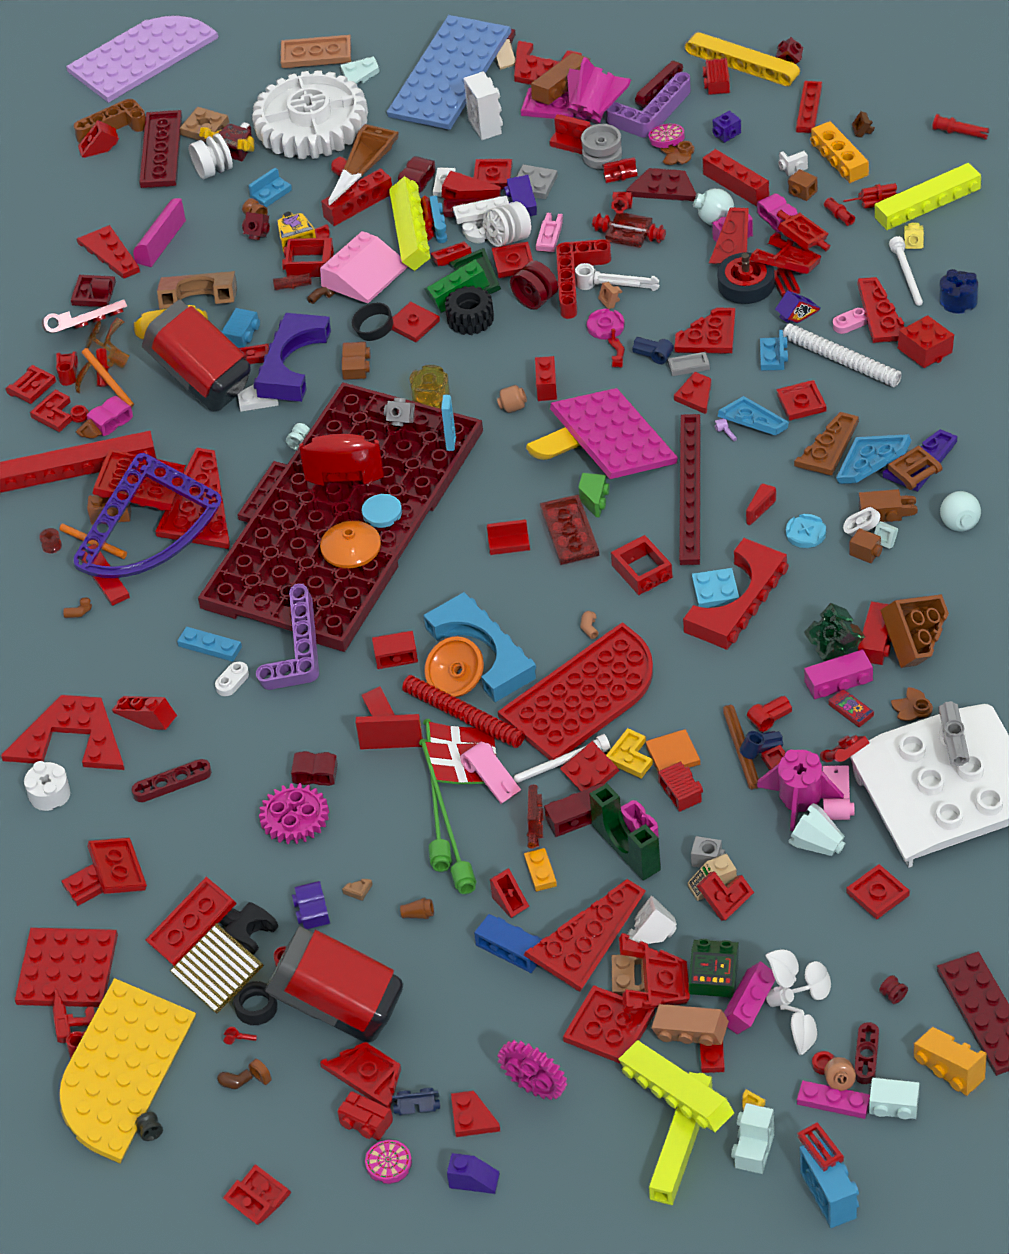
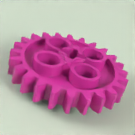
(294, 813)
(532, 1070)

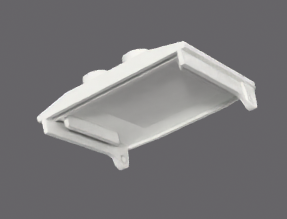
(926, 797)

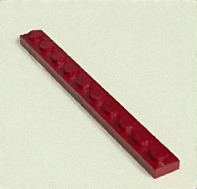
(690, 489)

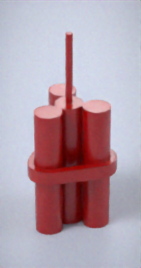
(875, 194)

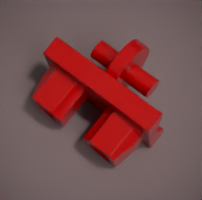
(620, 170)

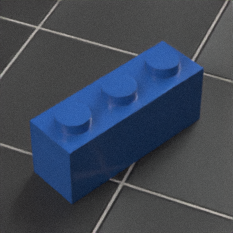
(506, 941)

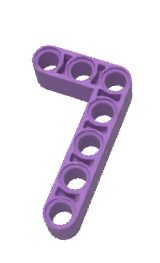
(655, 113)
(301, 643)

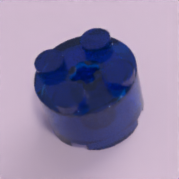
(958, 291)

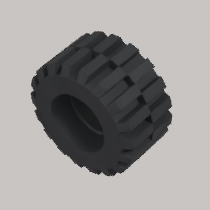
(469, 310)

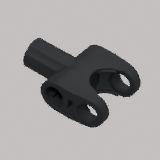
(246, 922)

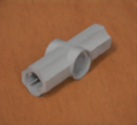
(955, 742)

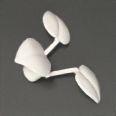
(784, 970)

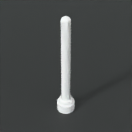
(897, 246)
(601, 741)

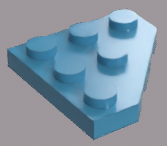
(870, 455)

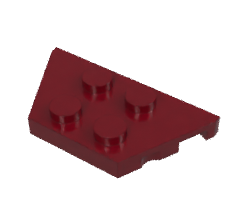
(663, 184)

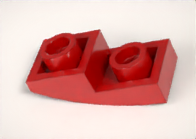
(377, 702)

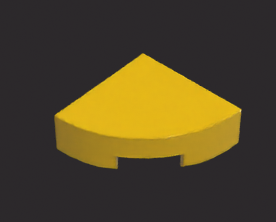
(751, 1098)

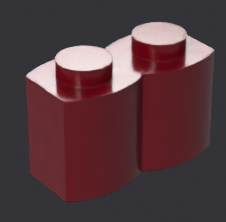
(419, 170)
(314, 768)

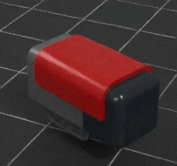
(197, 355)
(335, 984)

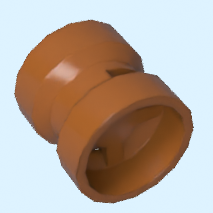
(253, 206)

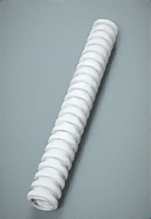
(842, 355)

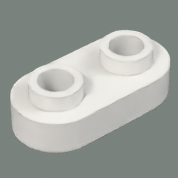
(864, 520)
(232, 677)

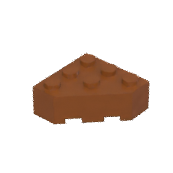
(915, 627)

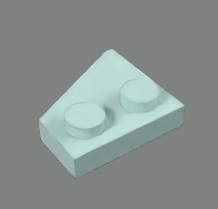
(360, 70)

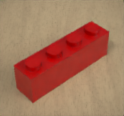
(735, 177)

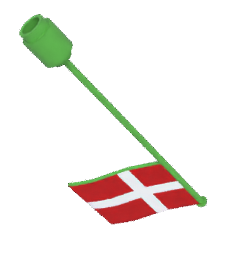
(438, 733)
(447, 768)

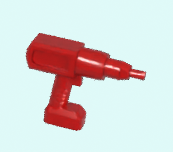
(64, 1022)

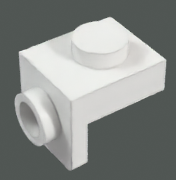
(793, 163)

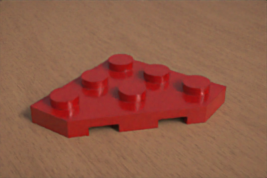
(708, 334)

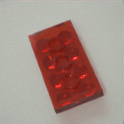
(569, 529)

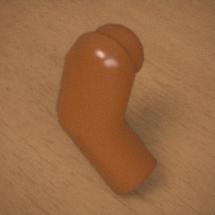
(79, 611)

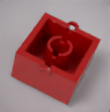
(926, 341)

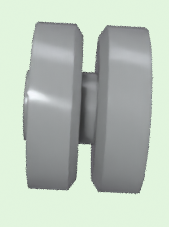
(601, 145)

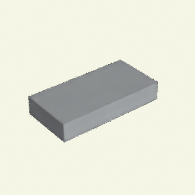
(688, 364)

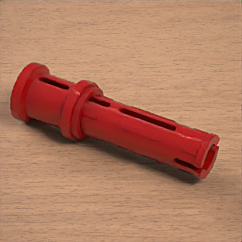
(951, 125)

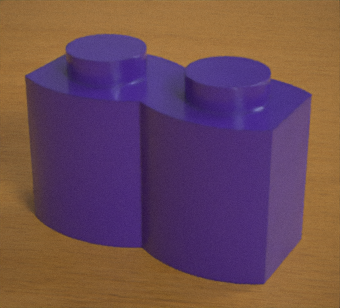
(311, 905)

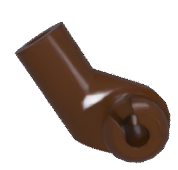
(318, 293)
(234, 1081)

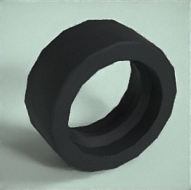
(258, 1017)

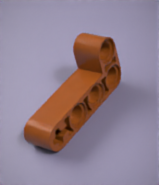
(118, 115)

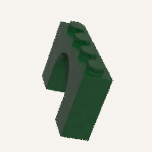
(637, 848)

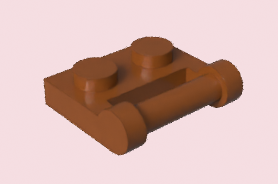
(912, 462)

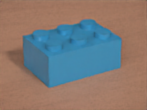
(830, 1188)

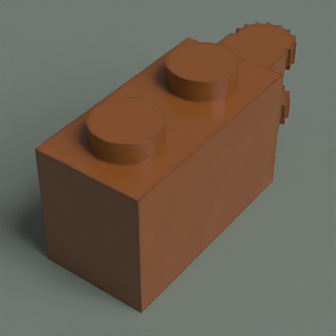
(888, 504)

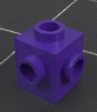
(726, 126)

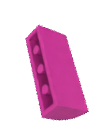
(160, 233)

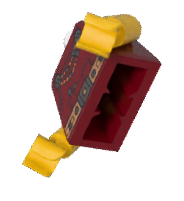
(236, 137)

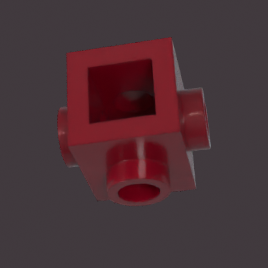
(790, 50)
(256, 225)

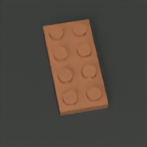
(315, 51)

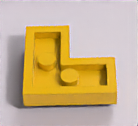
(626, 756)

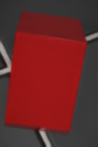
(507, 893)

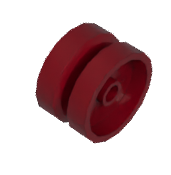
(534, 285)

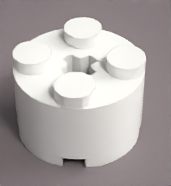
(47, 785)

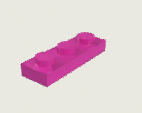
(833, 1100)

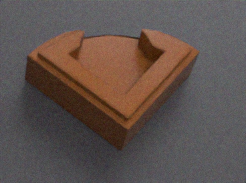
(89, 430)

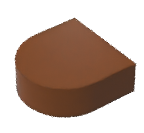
(260, 1071)

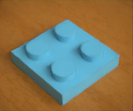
(715, 588)

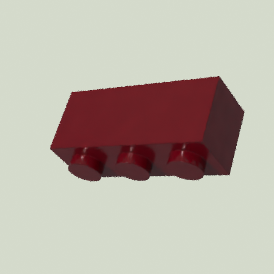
(570, 812)

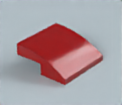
(257, 1195)

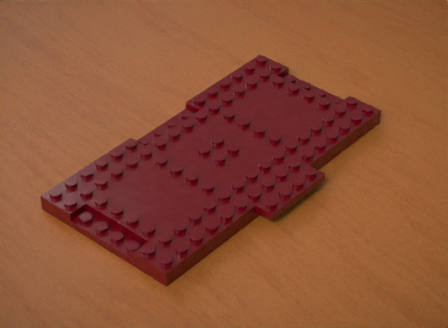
(292, 515)

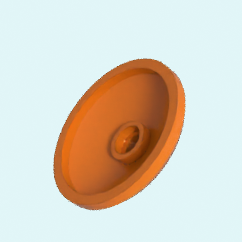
(350, 544)
(447, 659)

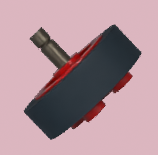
(744, 279)

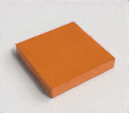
(673, 749)

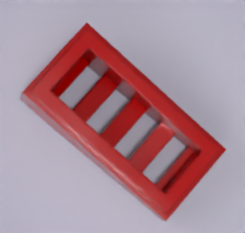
(760, 503)

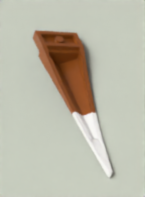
(367, 150)

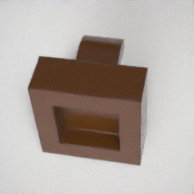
(862, 124)

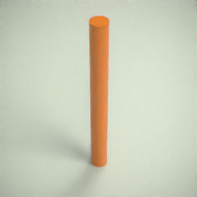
(107, 377)
(80, 535)

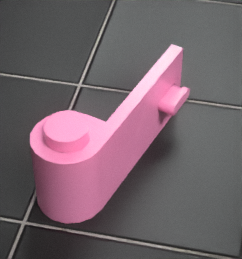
(490, 769)
(839, 808)

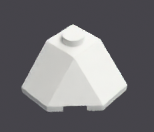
(653, 923)

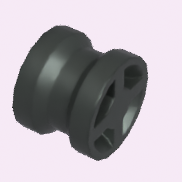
(149, 1126)

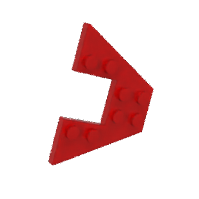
(75, 716)

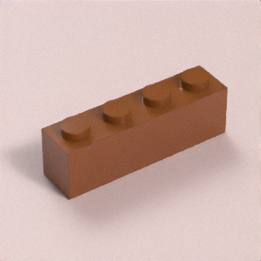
(555, 81)

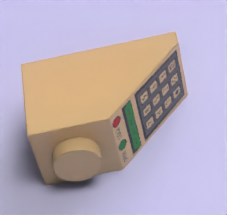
(721, 865)

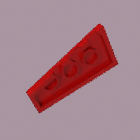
(879, 312)

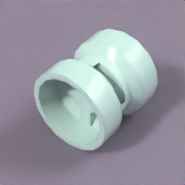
(297, 435)

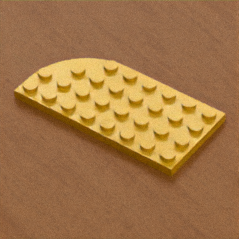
(120, 1067)

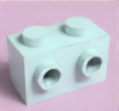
(894, 1098)

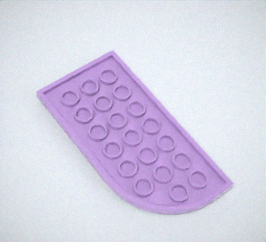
(140, 54)

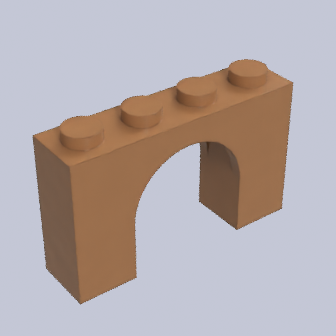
(175, 288)

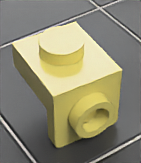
(914, 236)

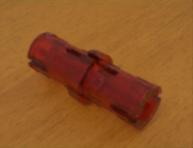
(292, 281)

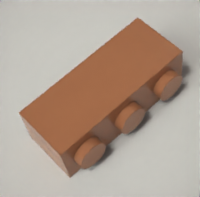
(690, 1024)

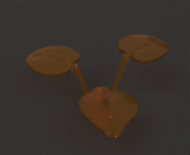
(115, 355)

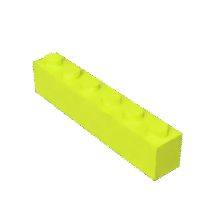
(927, 196)
(409, 223)
(676, 1086)

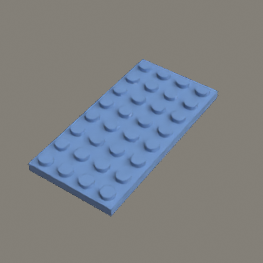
(436, 86)

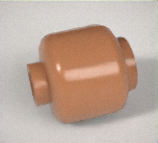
(512, 399)
(840, 1073)

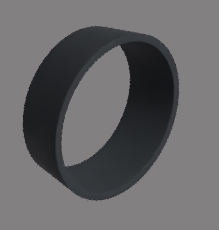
(368, 311)

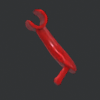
(617, 361)

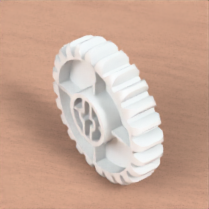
(309, 114)

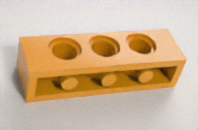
(839, 152)

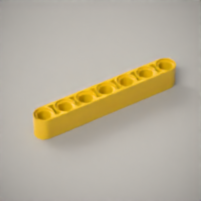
(743, 59)

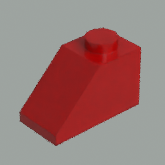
(98, 140)

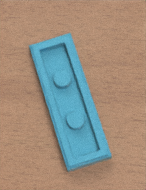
(448, 423)

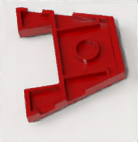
(530, 67)
(789, 257)
(663, 973)

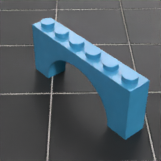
(465, 618)

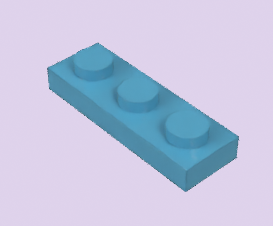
(209, 644)

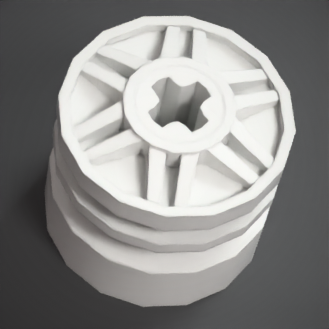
(212, 156)
(507, 224)

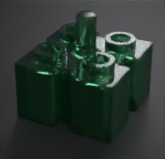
(834, 633)

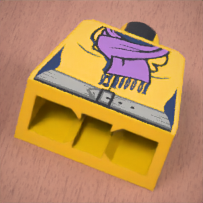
(294, 227)

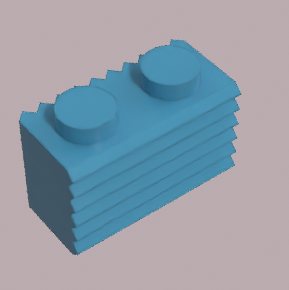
(241, 327)

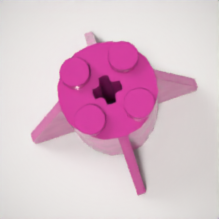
(593, 91)
(799, 782)

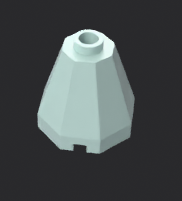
(817, 833)

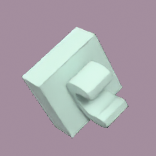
(888, 534)

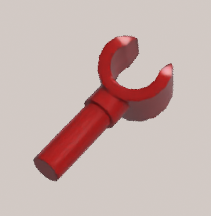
(233, 1034)

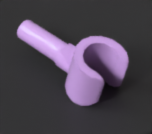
(721, 425)

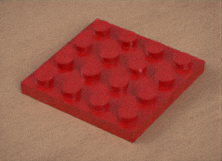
(149, 493)
(66, 961)

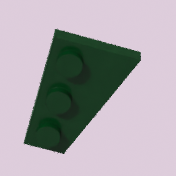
(483, 260)

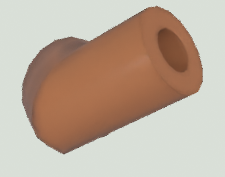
(586, 624)

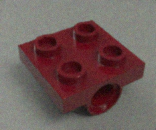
(93, 290)

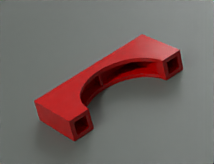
(724, 623)

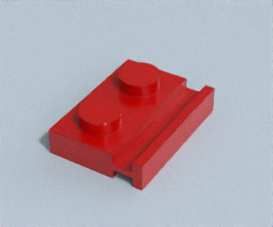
(83, 885)

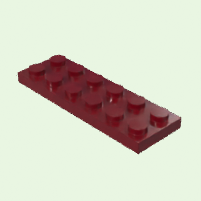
(161, 149)
(980, 1005)

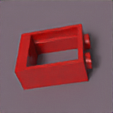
(307, 246)
(635, 550)

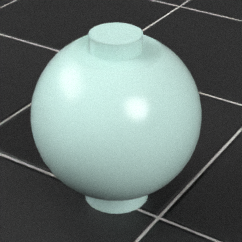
(713, 205)
(960, 511)

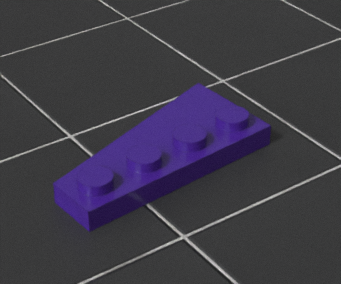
(937, 446)

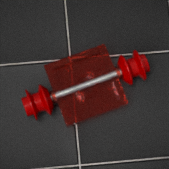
(628, 229)

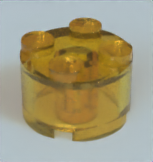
(429, 385)

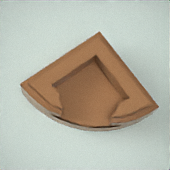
(358, 889)

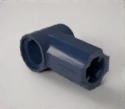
(658, 351)
(759, 742)

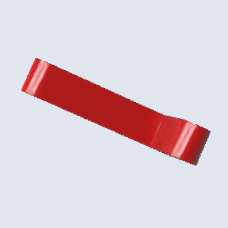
(570, 256)

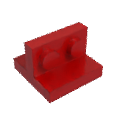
(568, 133)

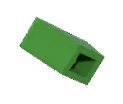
(593, 491)

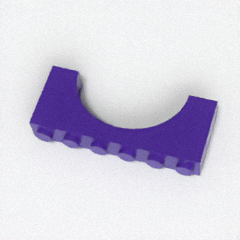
(294, 332)

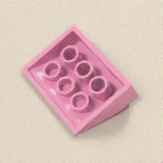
(362, 268)

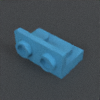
(269, 188)
(773, 352)

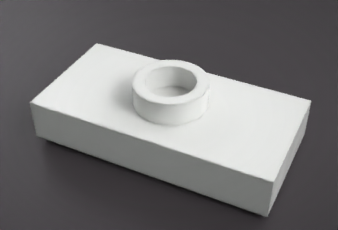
(440, 178)

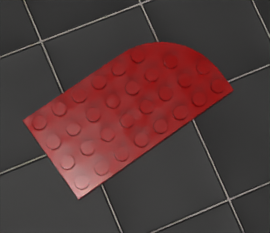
(583, 693)

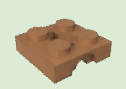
(203, 118)

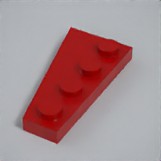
(111, 250)

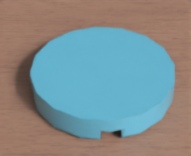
(381, 510)
(805, 531)

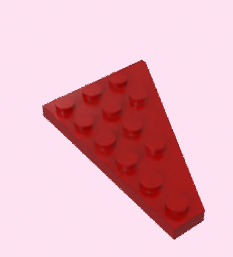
(185, 512)

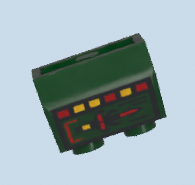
(713, 968)

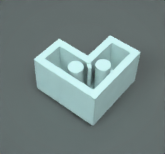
(755, 1138)

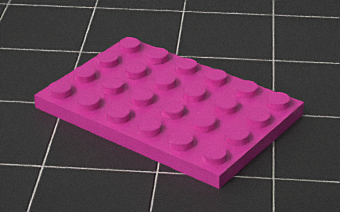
(613, 433)

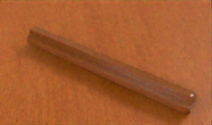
(738, 738)

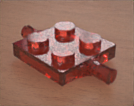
(535, 817)

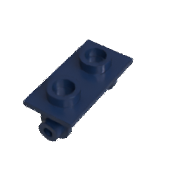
(424, 1099)

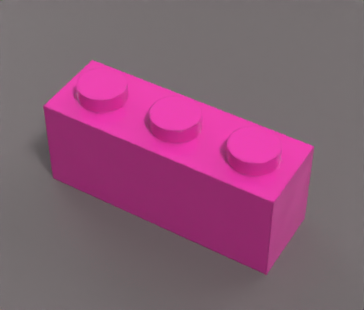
(838, 674)
(749, 997)

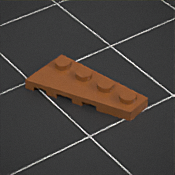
(829, 446)

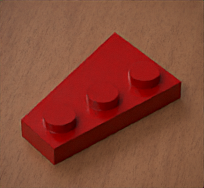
(732, 236)

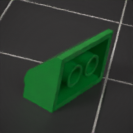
(467, 275)

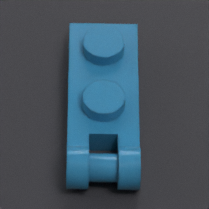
(439, 221)

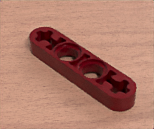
(655, 85)
(172, 783)

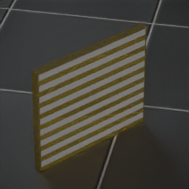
(216, 968)

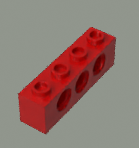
(358, 197)

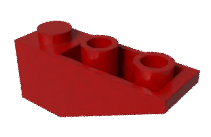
(462, 186)
(146, 711)

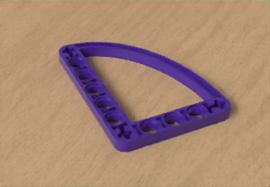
(121, 505)

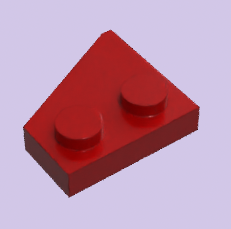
(695, 392)
(472, 1115)

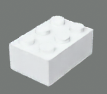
(483, 105)

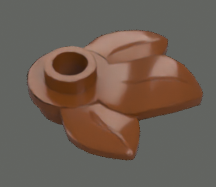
(680, 153)
(913, 706)

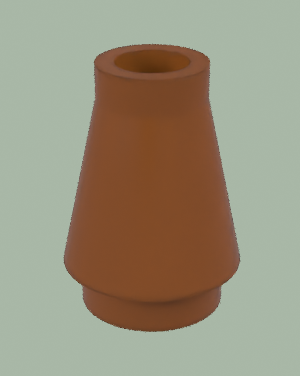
(418, 909)

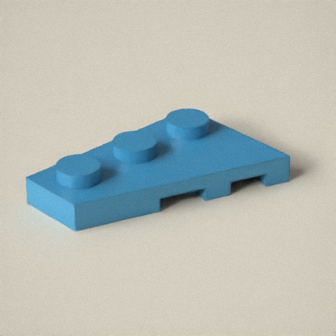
(753, 415)

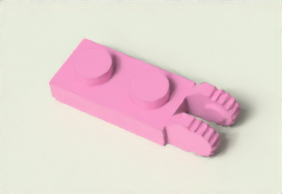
(549, 233)

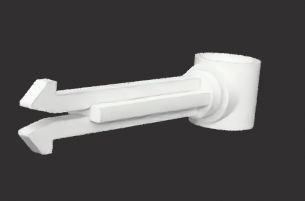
(587, 277)

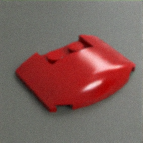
(341, 459)

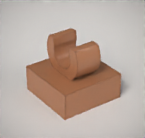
(609, 295)

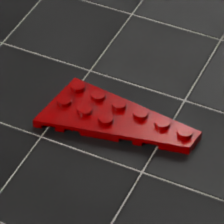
(582, 941)

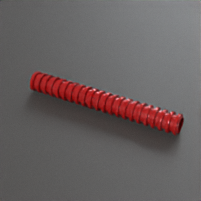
(463, 711)

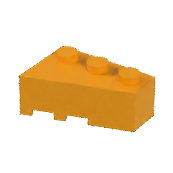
(950, 1060)

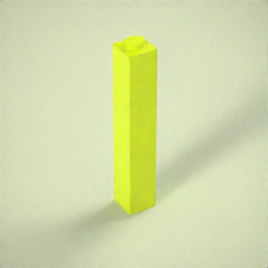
(675, 1153)

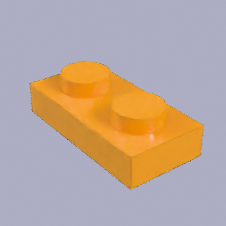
(540, 869)

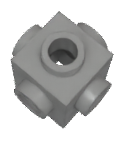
(406, 411)

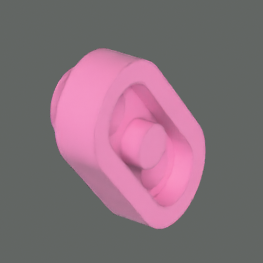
(849, 321)

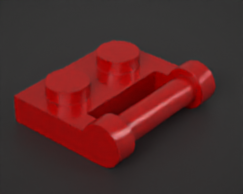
(31, 384)
(845, 749)

